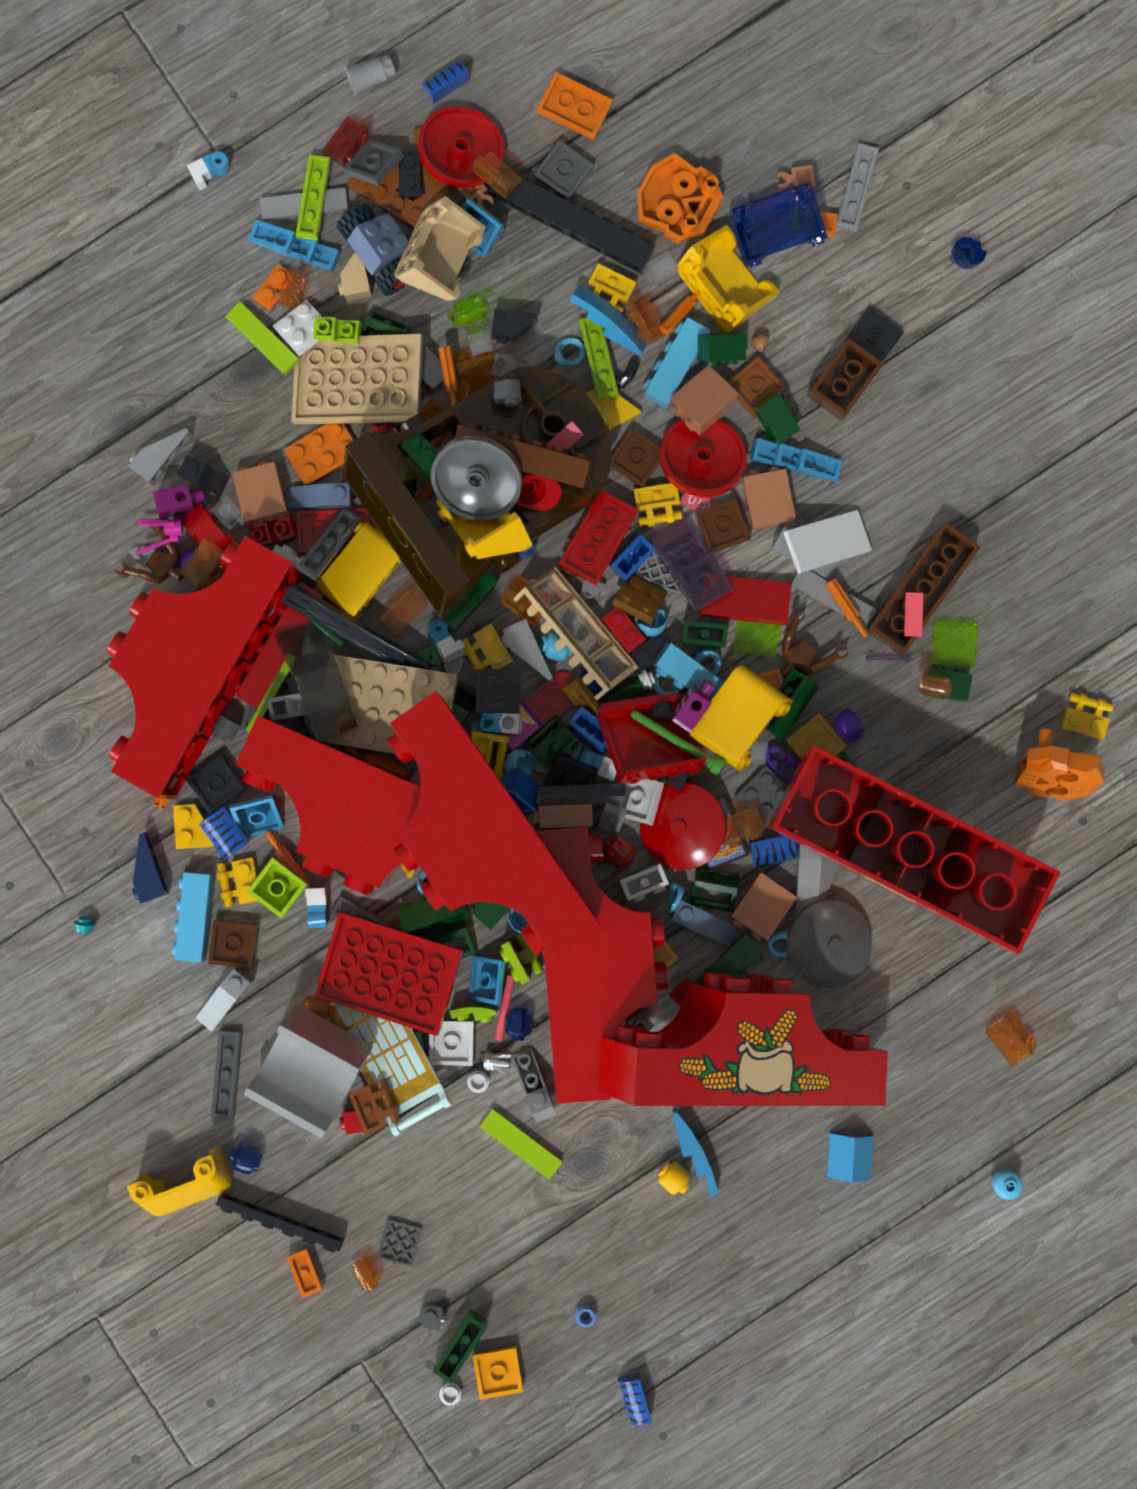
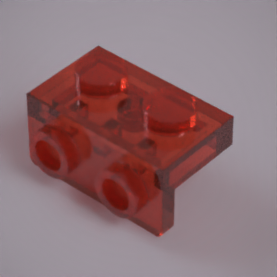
(346, 141)

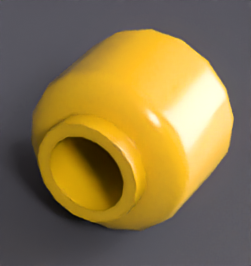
(674, 1178)

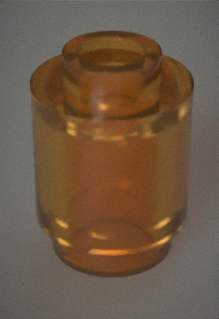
(935, 686)
(319, 1006)
(366, 1274)

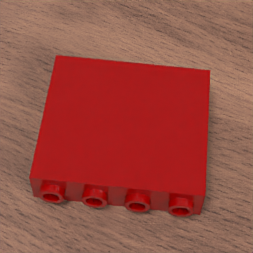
(638, 750)

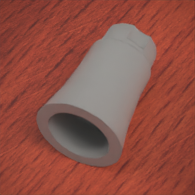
(369, 73)

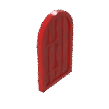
(550, 698)

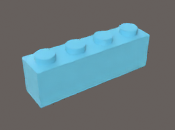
(676, 363)
(683, 669)
(193, 917)

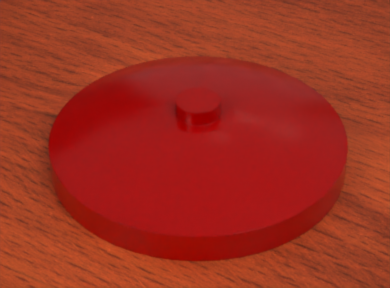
(453, 141)
(703, 463)
(686, 827)

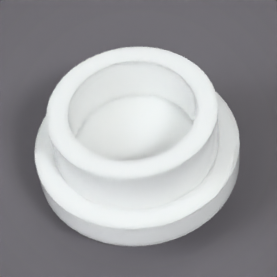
(646, 679)
(478, 1081)
(450, 1394)

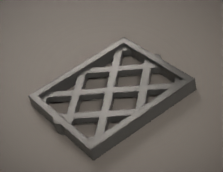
(404, 1225)

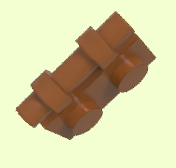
(367, 1108)

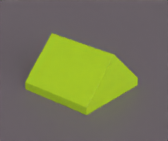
(277, 888)

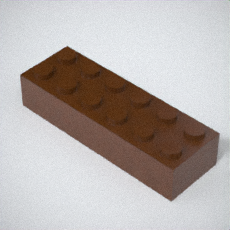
(537, 458)
(931, 574)

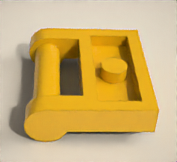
(484, 743)

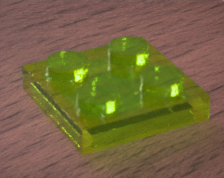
(757, 638)
(954, 644)

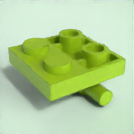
(520, 958)

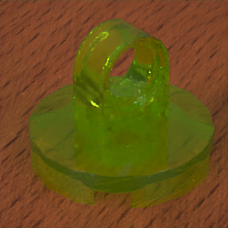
(468, 311)

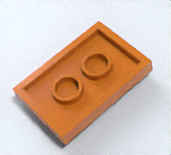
(574, 106)
(319, 452)

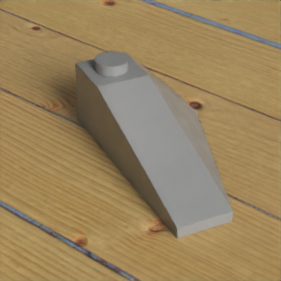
(813, 877)

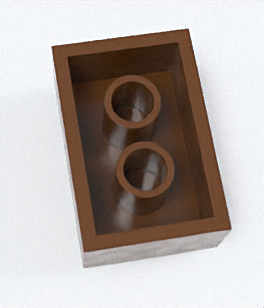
(845, 379)

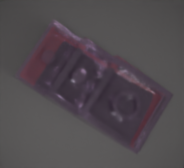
(691, 564)

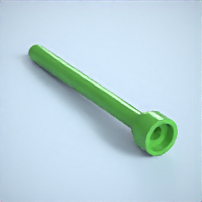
(713, 763)

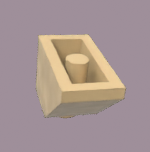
(354, 280)

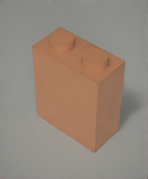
(703, 400)
(260, 493)
(768, 498)
(564, 816)
(762, 907)

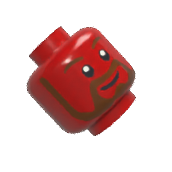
(619, 852)

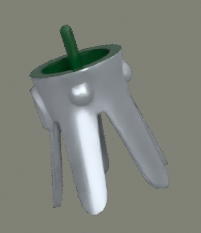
(492, 1064)

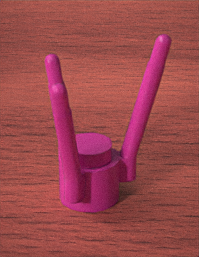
(171, 527)

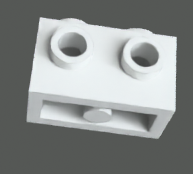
(643, 882)

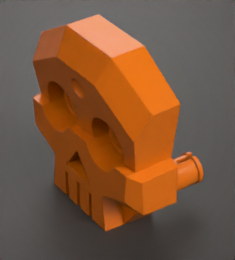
(663, 192)
(1058, 772)

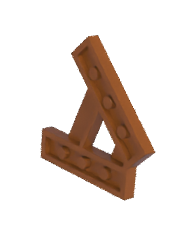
(388, 199)

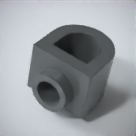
(508, 392)
(225, 728)
(640, 1019)
(432, 1315)

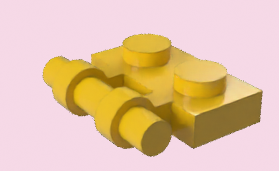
(613, 284)
(657, 497)
(491, 646)
(1083, 722)
(244, 874)

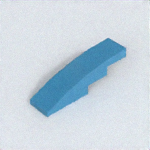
(286, 243)
(616, 325)
(796, 460)
(691, 1146)

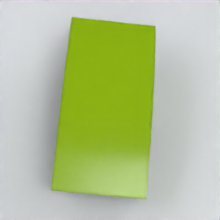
(337, 331)
(480, 1012)

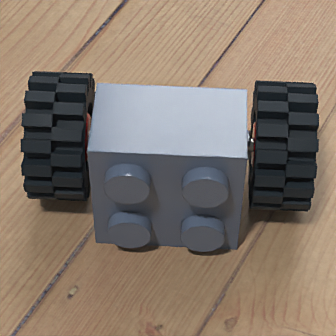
(377, 243)

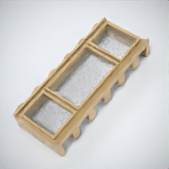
(578, 630)

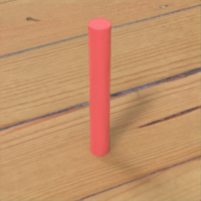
(506, 999)

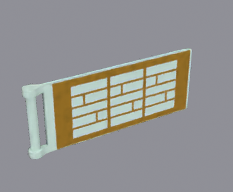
(398, 1061)

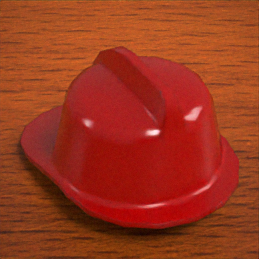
(538, 492)

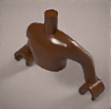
(160, 563)
(801, 654)

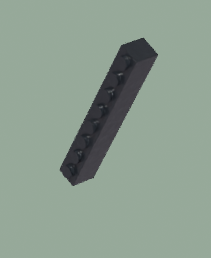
(579, 224)

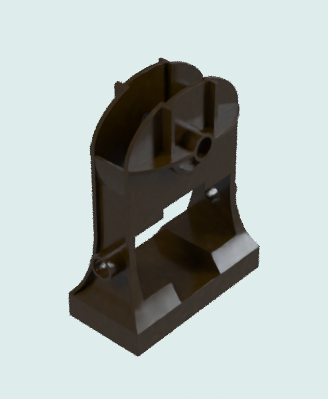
(387, 483)

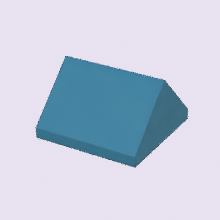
(493, 230)
(258, 815)
(487, 979)
(850, 1157)

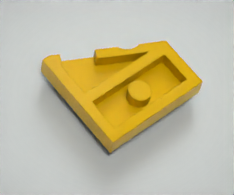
(614, 410)
(187, 827)

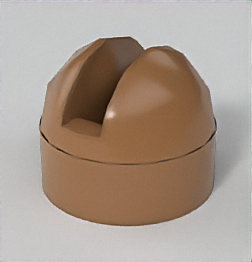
(760, 342)

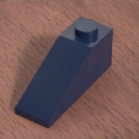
(148, 877)

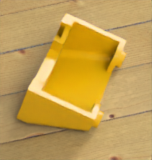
(724, 283)
(488, 537)
(358, 571)
(739, 716)
(211, 1180)

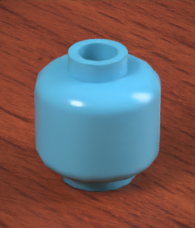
(548, 648)
(1002, 1179)

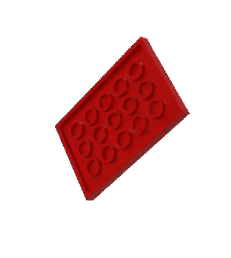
(389, 973)

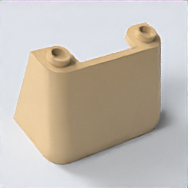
(439, 249)

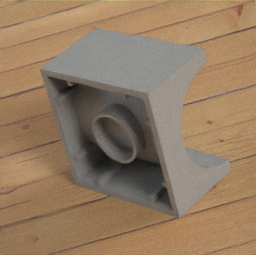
(309, 1070)

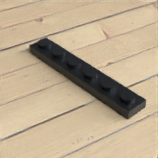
(271, 1219)

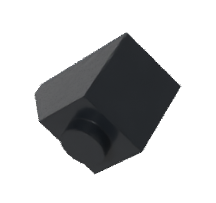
(511, 325)
(203, 476)

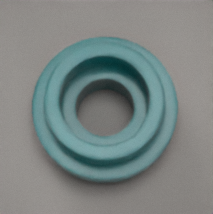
(84, 925)

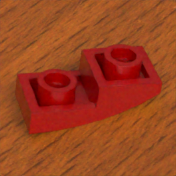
(274, 531)

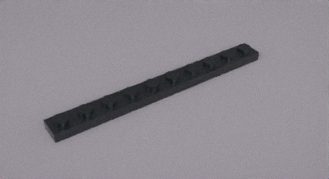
(366, 638)

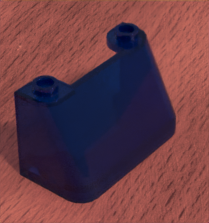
(777, 223)

